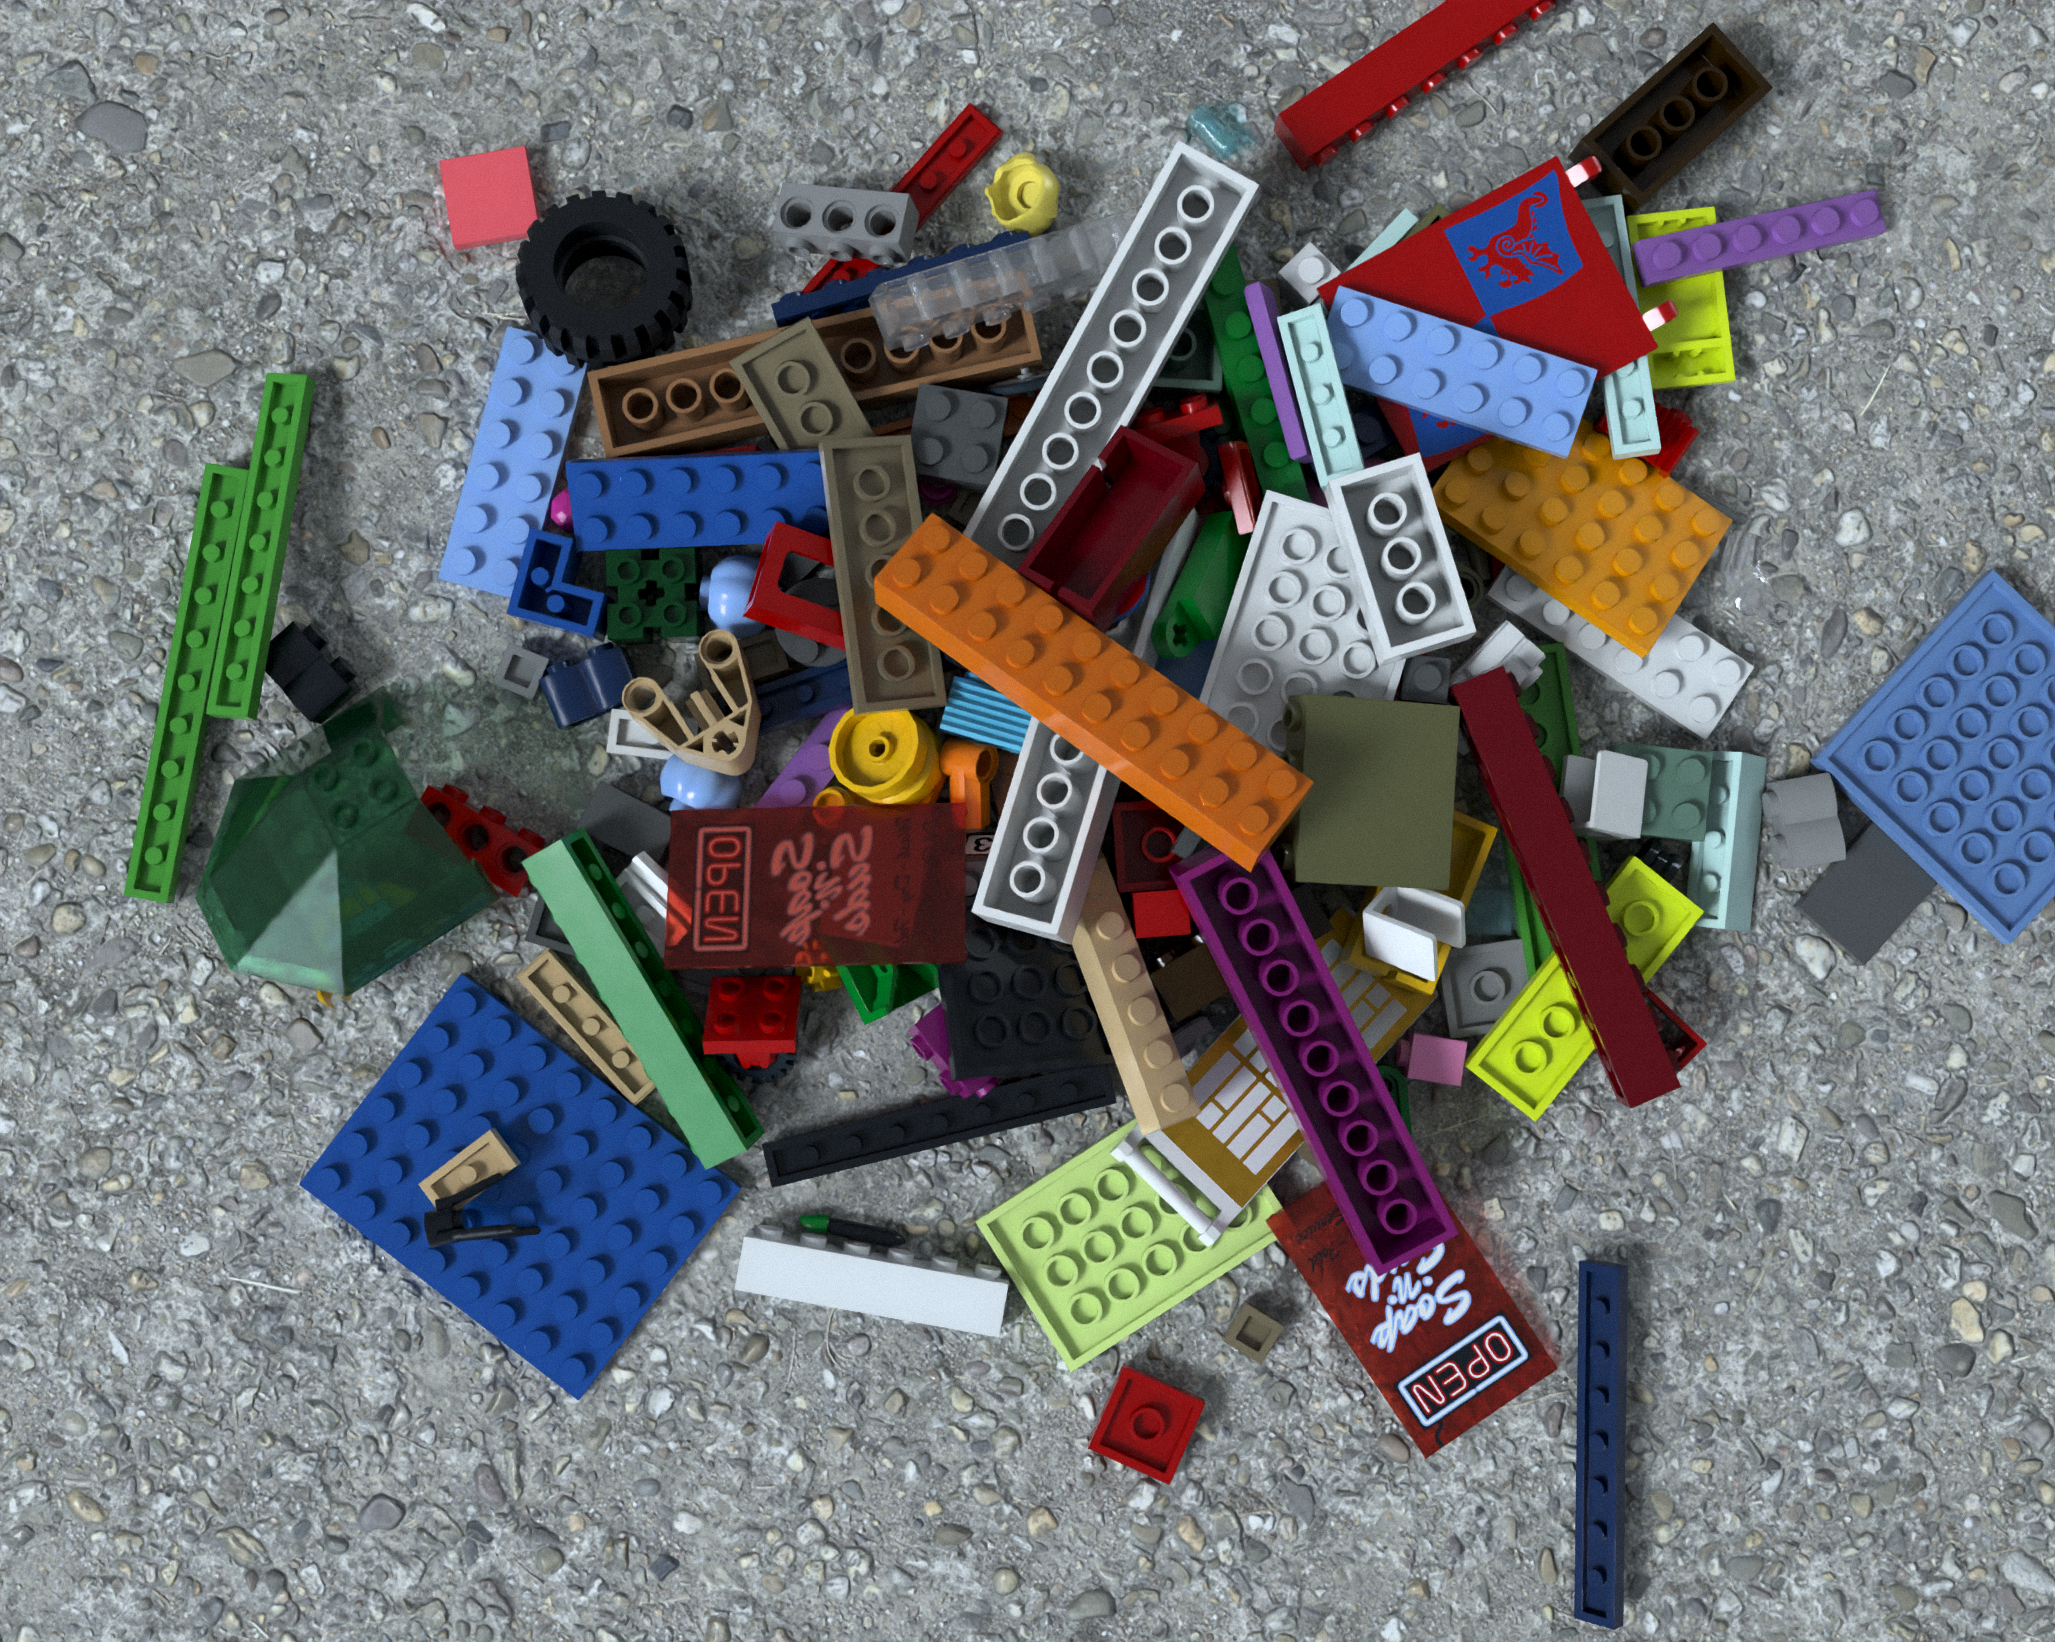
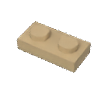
(476, 1162)

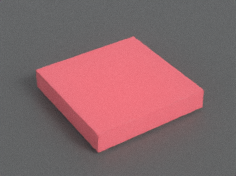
(489, 197)

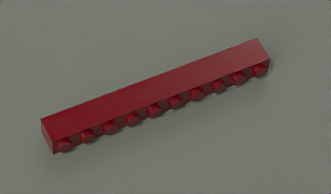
(1563, 887)

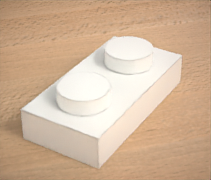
(630, 739)

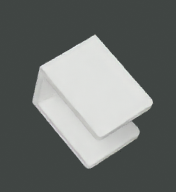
(1605, 795)
(1412, 927)

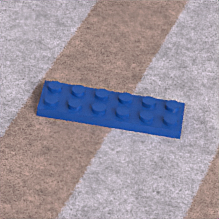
(694, 498)

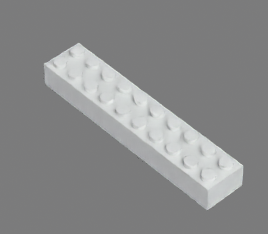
(1115, 347)
(1064, 797)

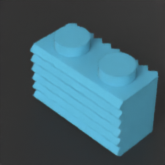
(984, 715)

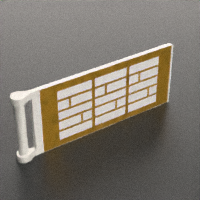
(1243, 1119)

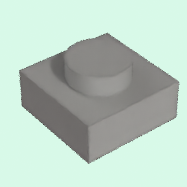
(521, 671)

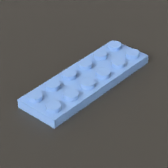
(1458, 372)
(513, 463)

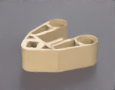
(718, 732)

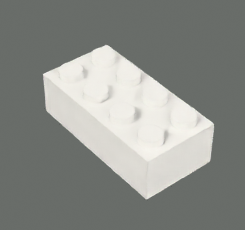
(1399, 559)

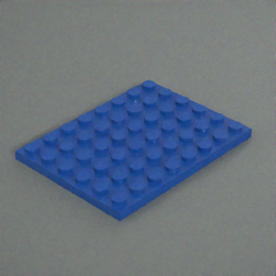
(599, 1177)

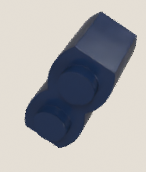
(589, 687)

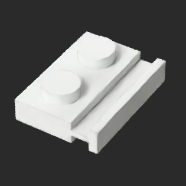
(646, 891)

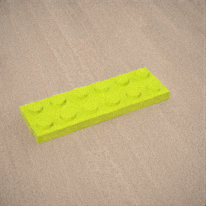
(1542, 1032)

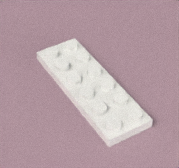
(1681, 677)

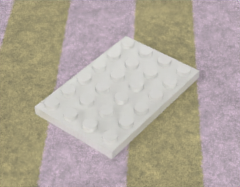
(1292, 626)

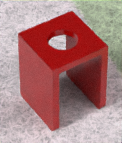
(1690, 1043)

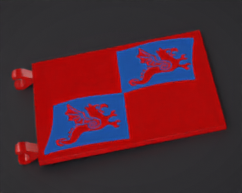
(1517, 269)

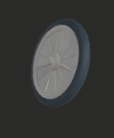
(1025, 383)

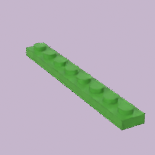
(261, 547)

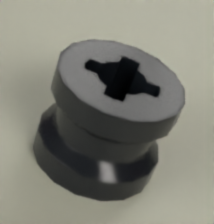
(1658, 860)

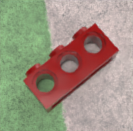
(502, 838)

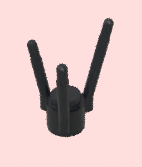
(451, 1226)

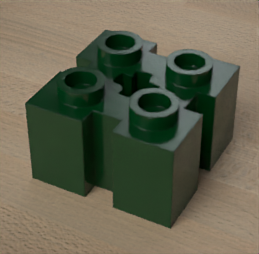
(634, 578)

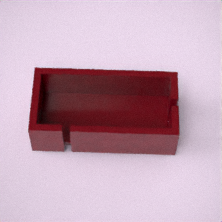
(1111, 538)

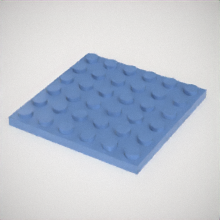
(1963, 756)

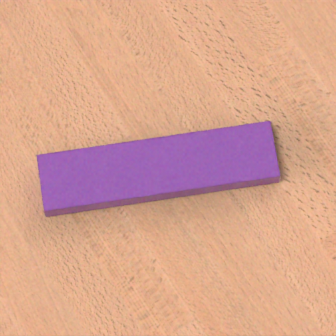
(1263, 315)

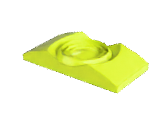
(1696, 343)

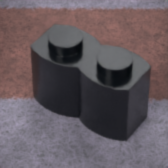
(309, 672)

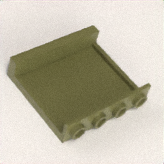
(1377, 792)

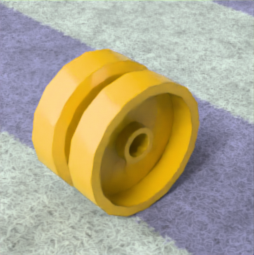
(886, 756)

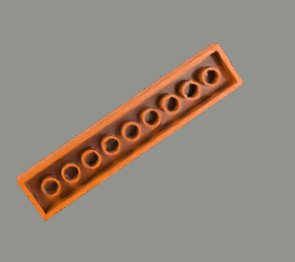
(1092, 691)

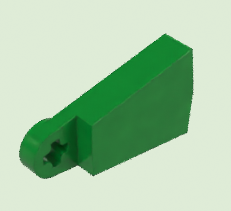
(1203, 588)

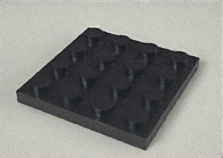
(1017, 1006)

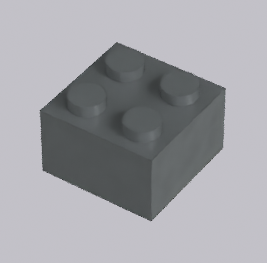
(958, 437)

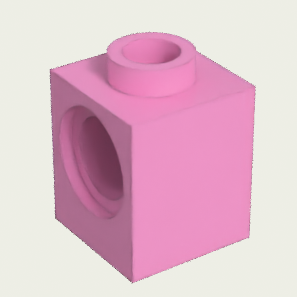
(1431, 1058)

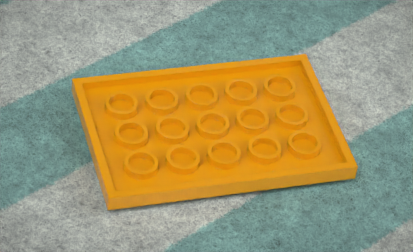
(1585, 529)

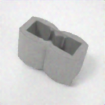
(1804, 821)

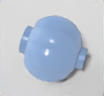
(726, 595)
(698, 788)

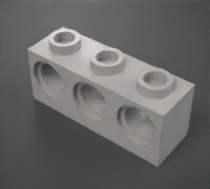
(835, 206)

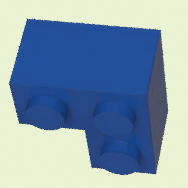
(547, 593)

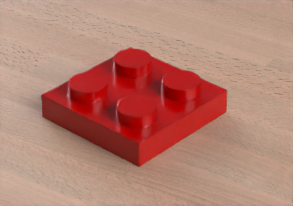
(1146, 1423)

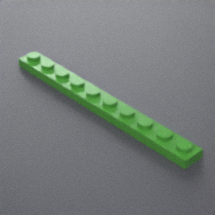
(186, 689)

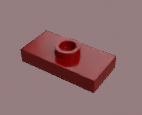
(1240, 484)

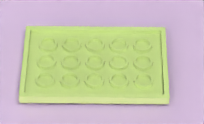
(1107, 1251)

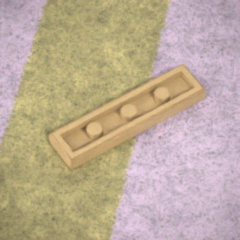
(587, 1022)

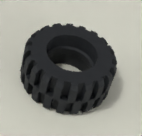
(596, 229)

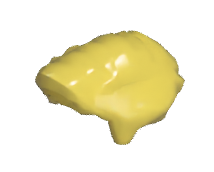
(1024, 195)

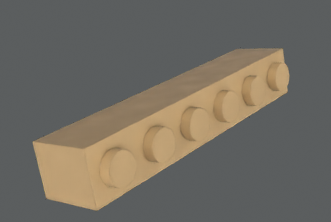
(1130, 1009)

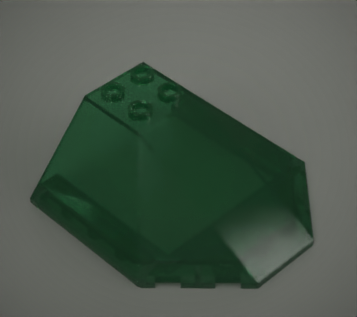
(334, 861)

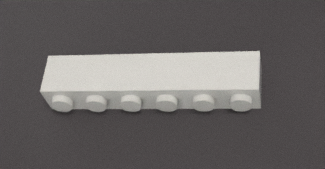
(872, 1281)

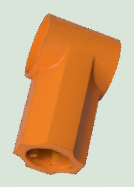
(970, 770)

